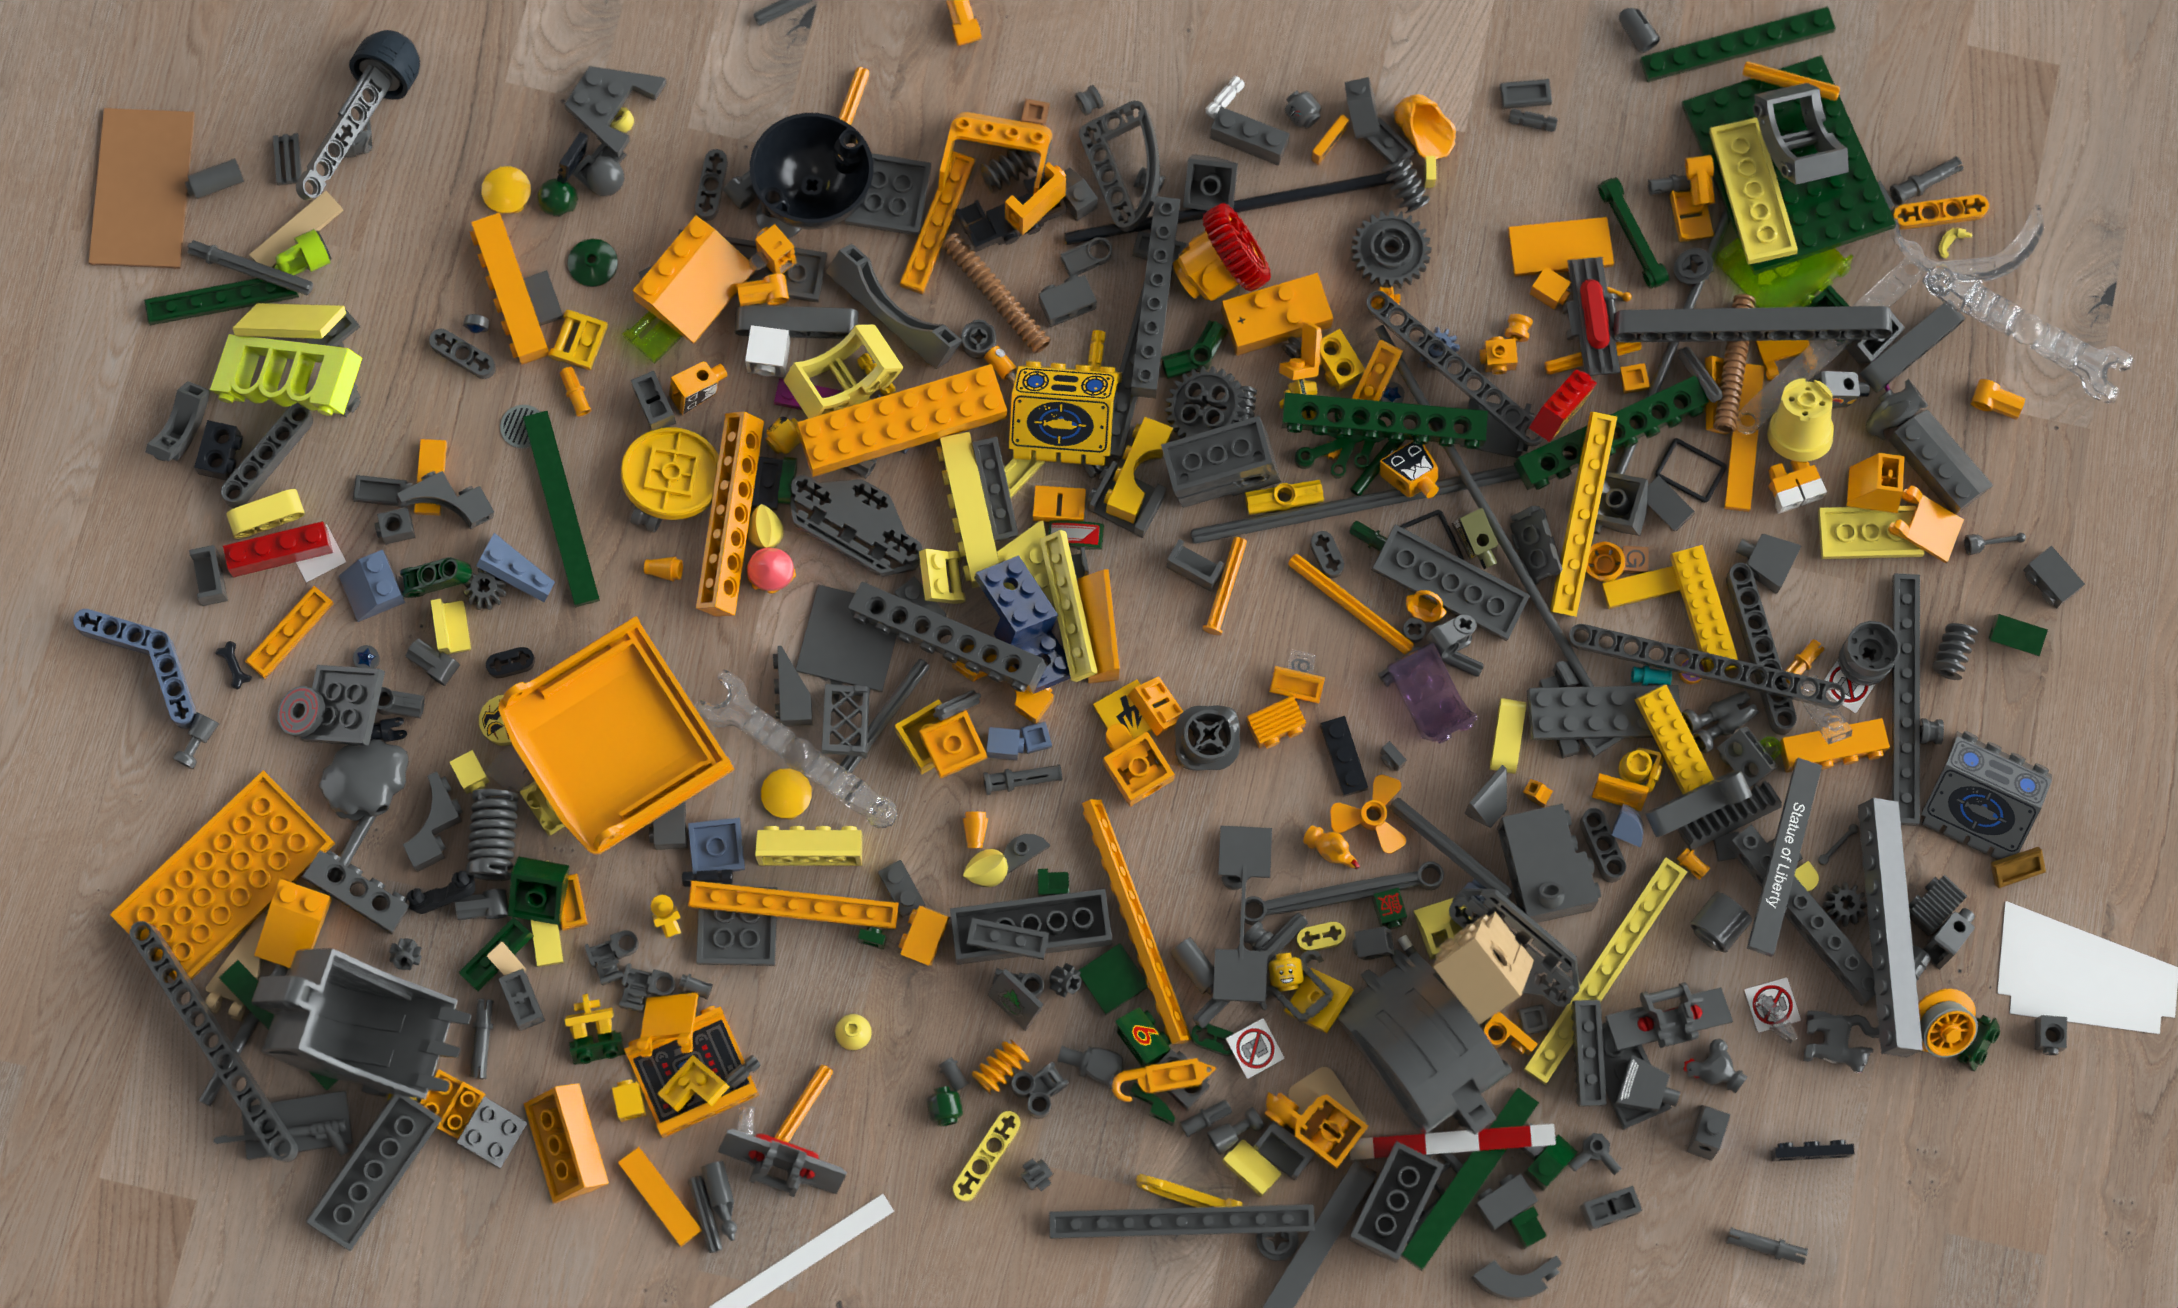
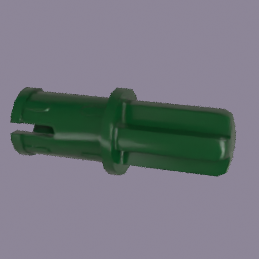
(1367, 535)

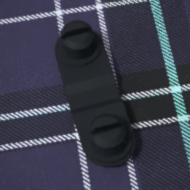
(460, 887)

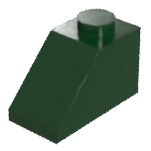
(1550, 1163)

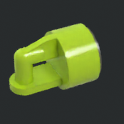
(308, 254)

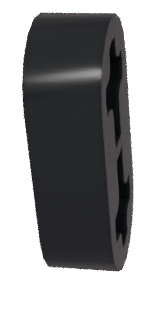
(511, 668)

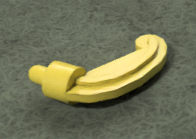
(1948, 239)

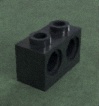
(212, 450)

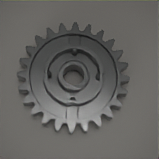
(1394, 232)

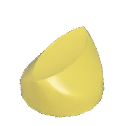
(764, 528)
(987, 868)

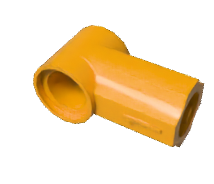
(964, 24)
(1700, 173)
(769, 290)
(1991, 398)

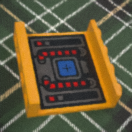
(714, 1047)

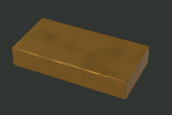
(2018, 867)

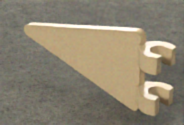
(244, 953)

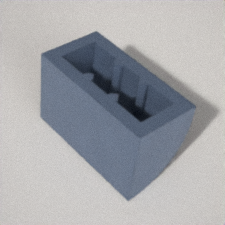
(1629, 826)

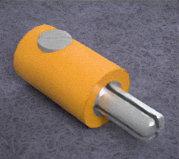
(1001, 363)

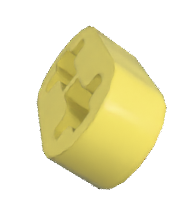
(1320, 930)

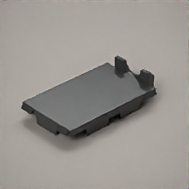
(1535, 543)

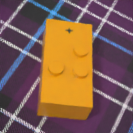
(1275, 313)

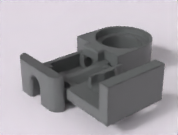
(605, 954)
(638, 983)

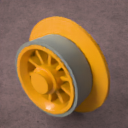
(1947, 1022)

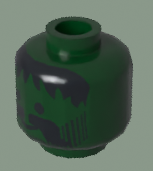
(944, 1106)

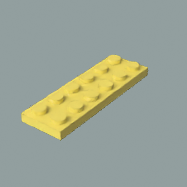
(1753, 191)

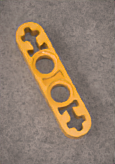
(1939, 208)

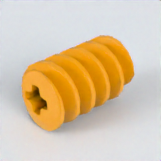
(1000, 1066)

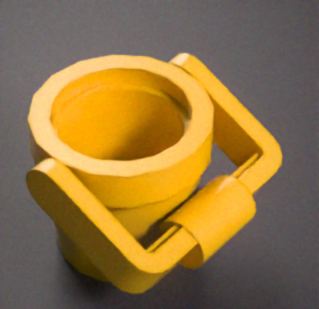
(1638, 767)

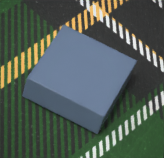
(1036, 737)

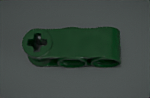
(420, 579)

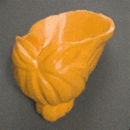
(1425, 126)

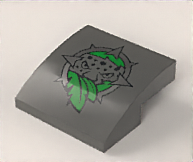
(1015, 999)

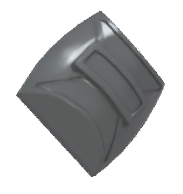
(360, 145)

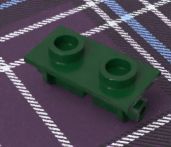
(608, 1046)
(1977, 1051)

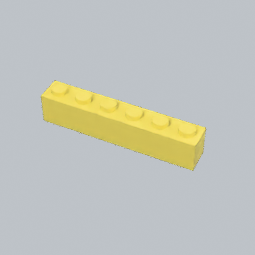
(969, 504)

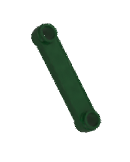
(1612, 192)

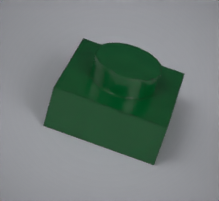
(872, 937)

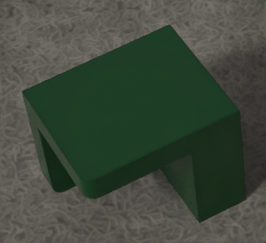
(1052, 883)
(1527, 1227)

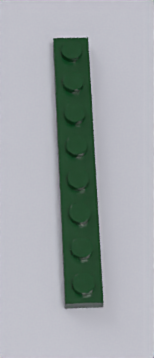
(1737, 44)

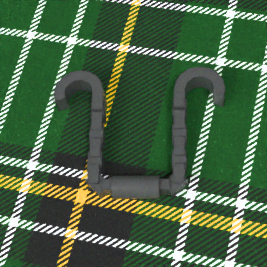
(1316, 1007)

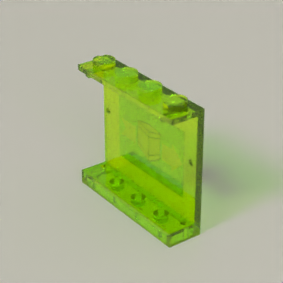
(1786, 285)

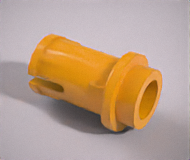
(1693, 863)

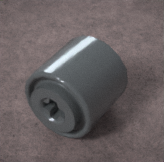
(1720, 922)

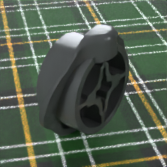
(1224, 719)

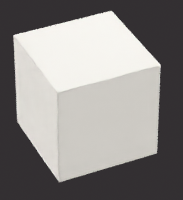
(767, 351)

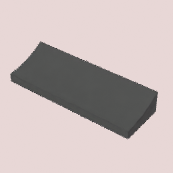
(373, 1170)

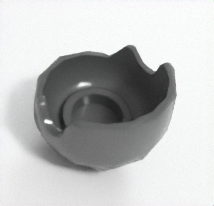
(605, 176)

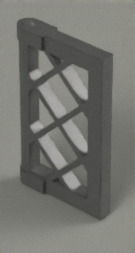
(847, 693)

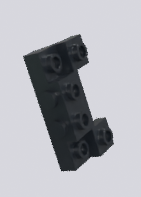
(993, 227)

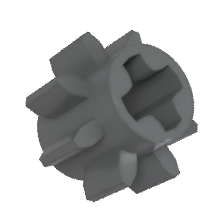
(405, 954)
(1065, 980)
(1036, 1174)

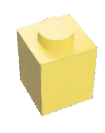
(469, 772)

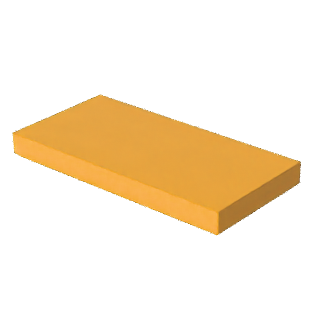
(1558, 242)

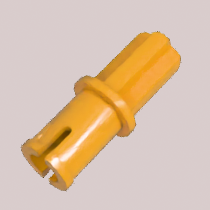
(575, 391)
(1805, 658)

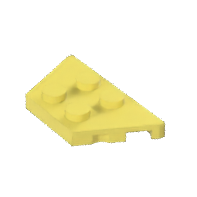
(1030, 551)

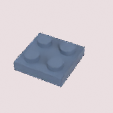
(716, 845)

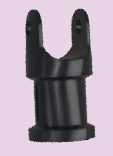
(383, 731)

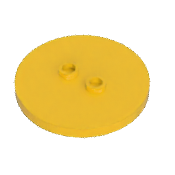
(670, 473)

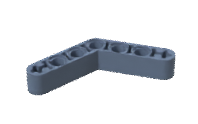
(145, 645)

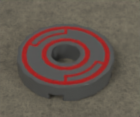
(290, 707)

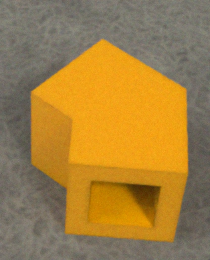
(1537, 792)

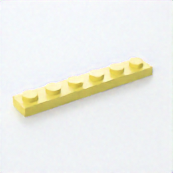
(1068, 606)

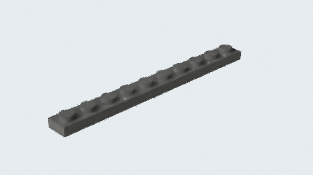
(1906, 698)
(1182, 1221)

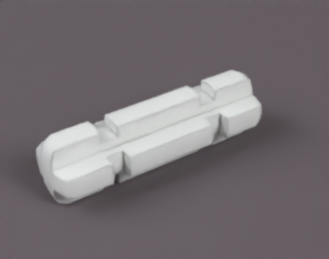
(1225, 96)

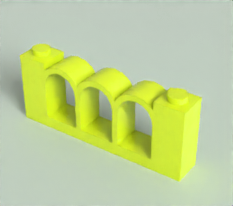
(328, 394)

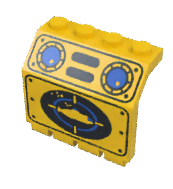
(1062, 412)

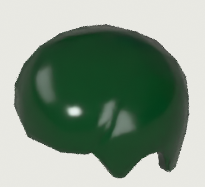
(556, 197)

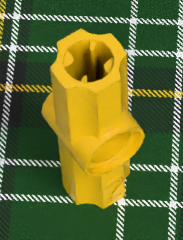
(1300, 493)

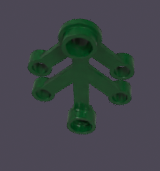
(1345, 444)

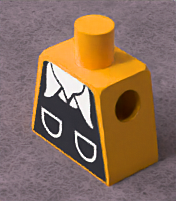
(695, 385)
(1411, 470)

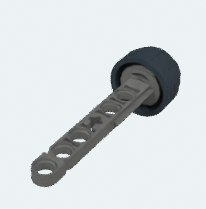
(386, 68)

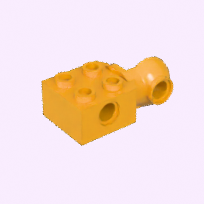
(1323, 1127)

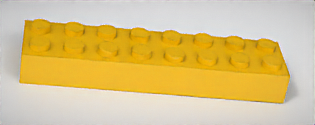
(1703, 604)
(1674, 739)

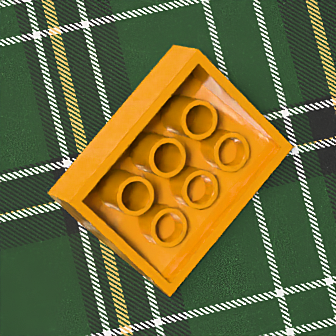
(693, 280)

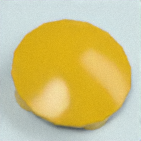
(506, 190)
(786, 793)

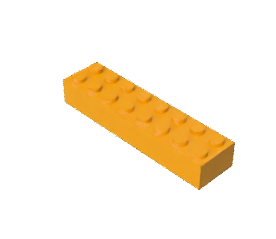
(902, 420)

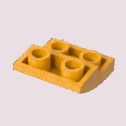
(453, 1106)

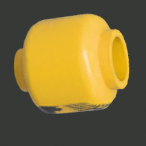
(783, 435)

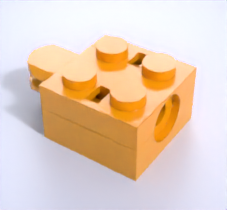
(1134, 765)

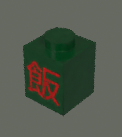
(1389, 908)

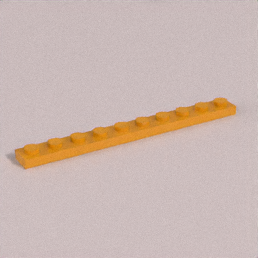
(1139, 929)

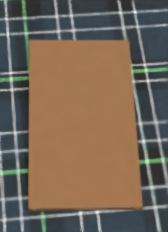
(141, 188)

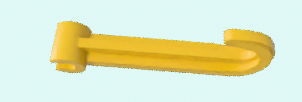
(1181, 1193)

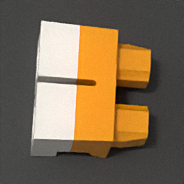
(1795, 488)

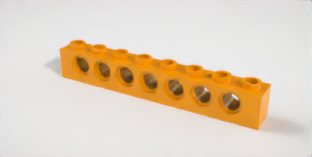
(730, 514)

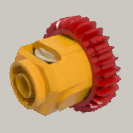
(1221, 257)

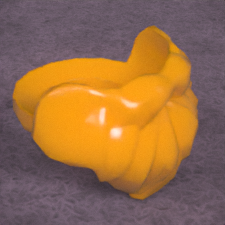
(1425, 609)

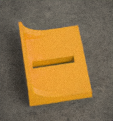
(1694, 227)
(1046, 503)
(1151, 693)

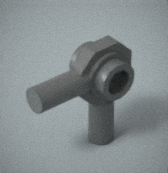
(1595, 1148)

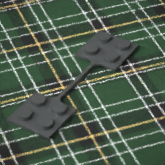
(1242, 972)

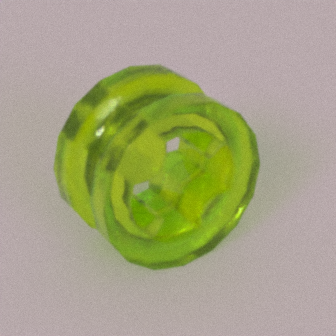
(1774, 742)

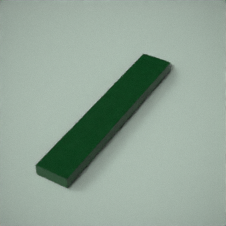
(214, 300)
(243, 985)

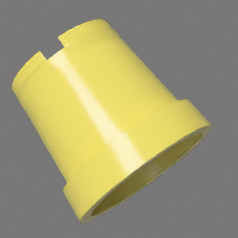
(1802, 436)

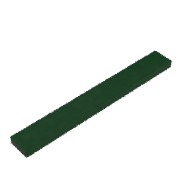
(561, 509)
(1465, 1185)

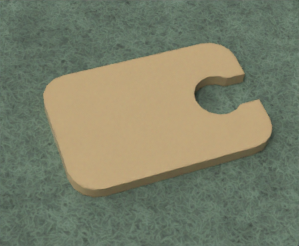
(1319, 1083)

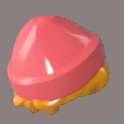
(770, 570)

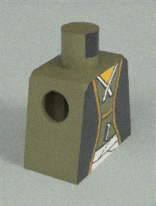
(1474, 527)

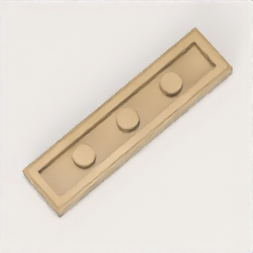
(313, 216)

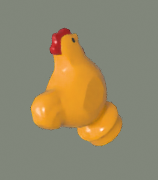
(1330, 846)

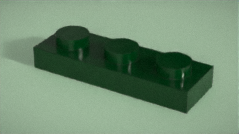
(480, 967)

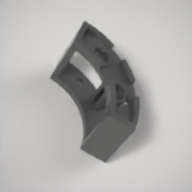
(1831, 155)

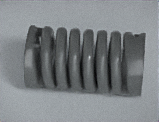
(499, 824)

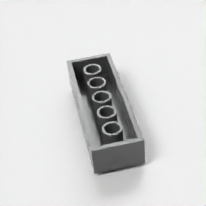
(1071, 920)

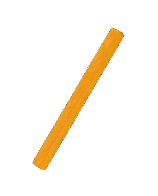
(1351, 604)

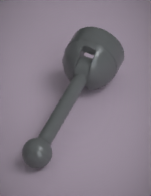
(1975, 543)

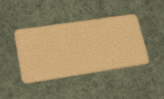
(505, 959)

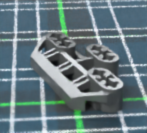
(857, 520)
(1526, 929)

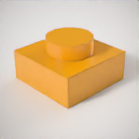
(1634, 378)

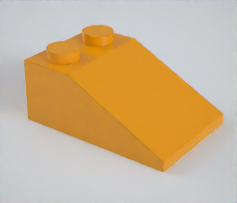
(291, 923)

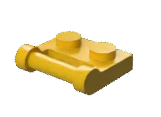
(586, 341)

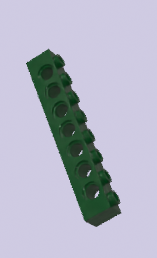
(1686, 391)
(1422, 415)

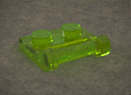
(656, 341)

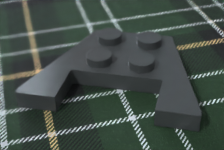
(601, 97)

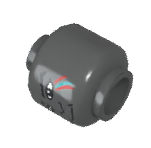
(1303, 109)

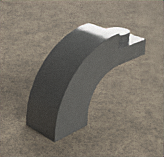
(1515, 1287)

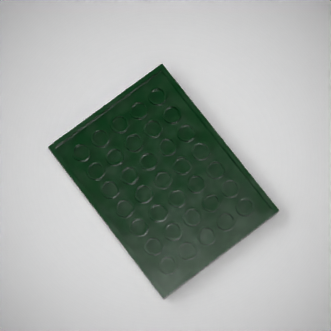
(1820, 211)

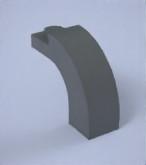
(182, 424)

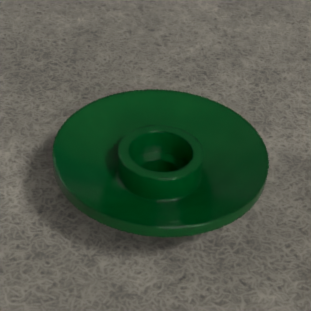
(594, 273)

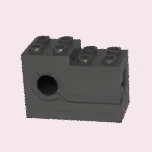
(1221, 462)
(1543, 851)

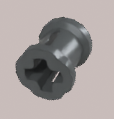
(1141, 180)

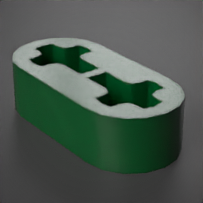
(788, 473)
(1212, 1045)

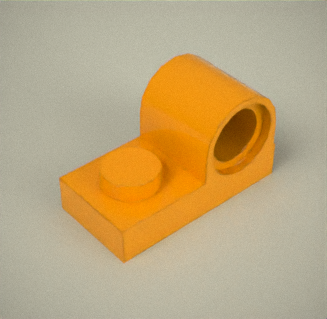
(1520, 1041)

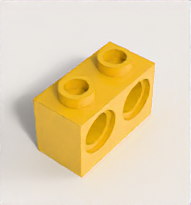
(1343, 358)

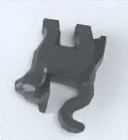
(1836, 1039)

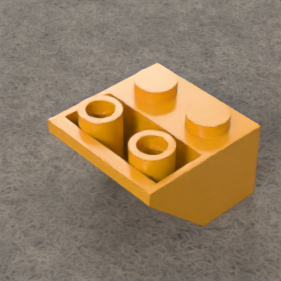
(1876, 483)

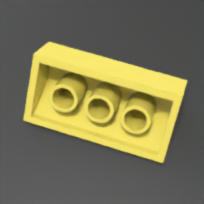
(809, 847)

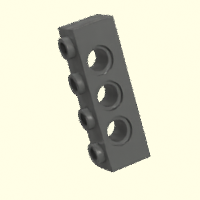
(318, 876)

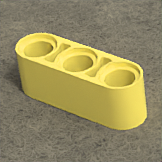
(265, 513)
(1508, 735)

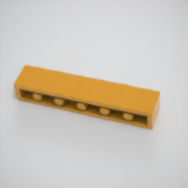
(510, 289)

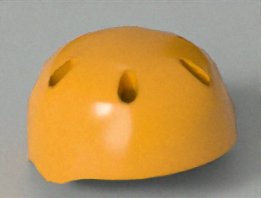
(1605, 563)

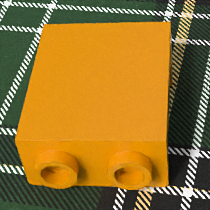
(1027, 215)

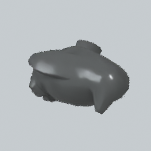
(1895, 409)

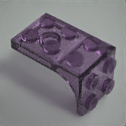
(1431, 695)

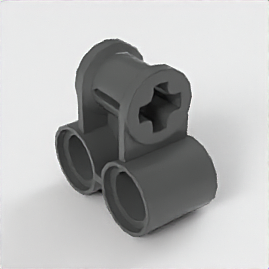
(1041, 1088)

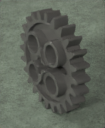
(1211, 385)

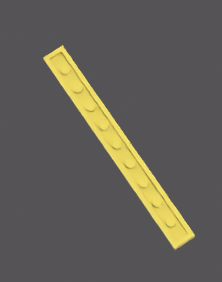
(1608, 966)

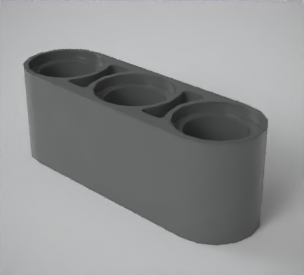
(1601, 857)

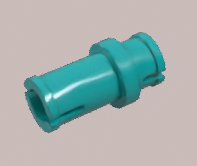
(1650, 676)

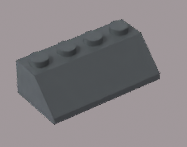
(1940, 462)

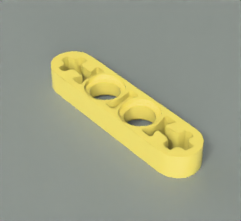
(985, 1155)

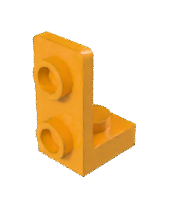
(1309, 363)

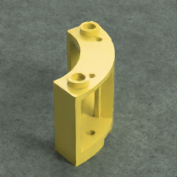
(881, 376)

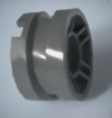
(974, 329)

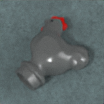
(1716, 1067)

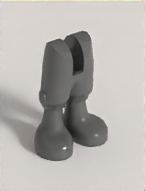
(1726, 713)

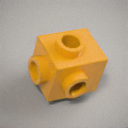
(1499, 355)

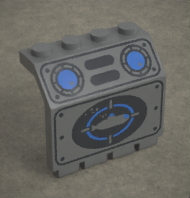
(1986, 796)

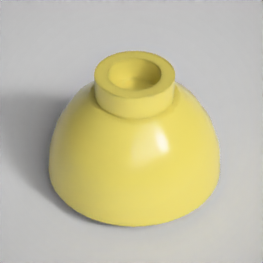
(853, 1032)

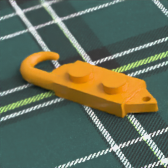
(1164, 1077)

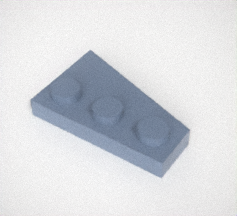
(515, 569)

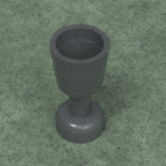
(200, 731)
(1226, 1135)

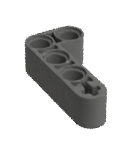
(1698, 802)

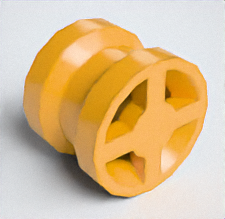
(1518, 327)

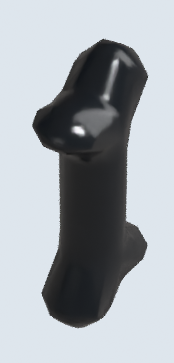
(228, 653)

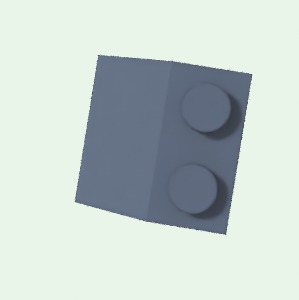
(371, 586)

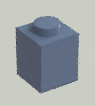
(1004, 743)

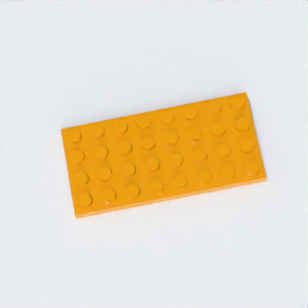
(225, 874)

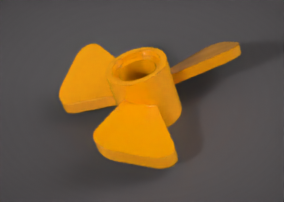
(1346, 817)

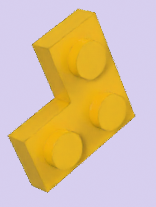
(692, 1079)

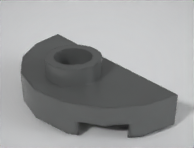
(1023, 849)

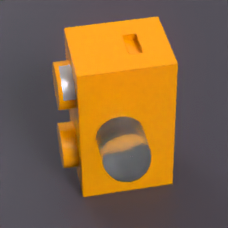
(773, 251)

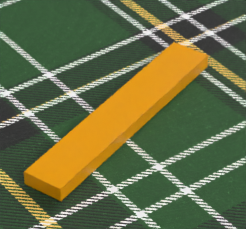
(937, 224)
(1744, 447)

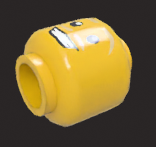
(1286, 972)

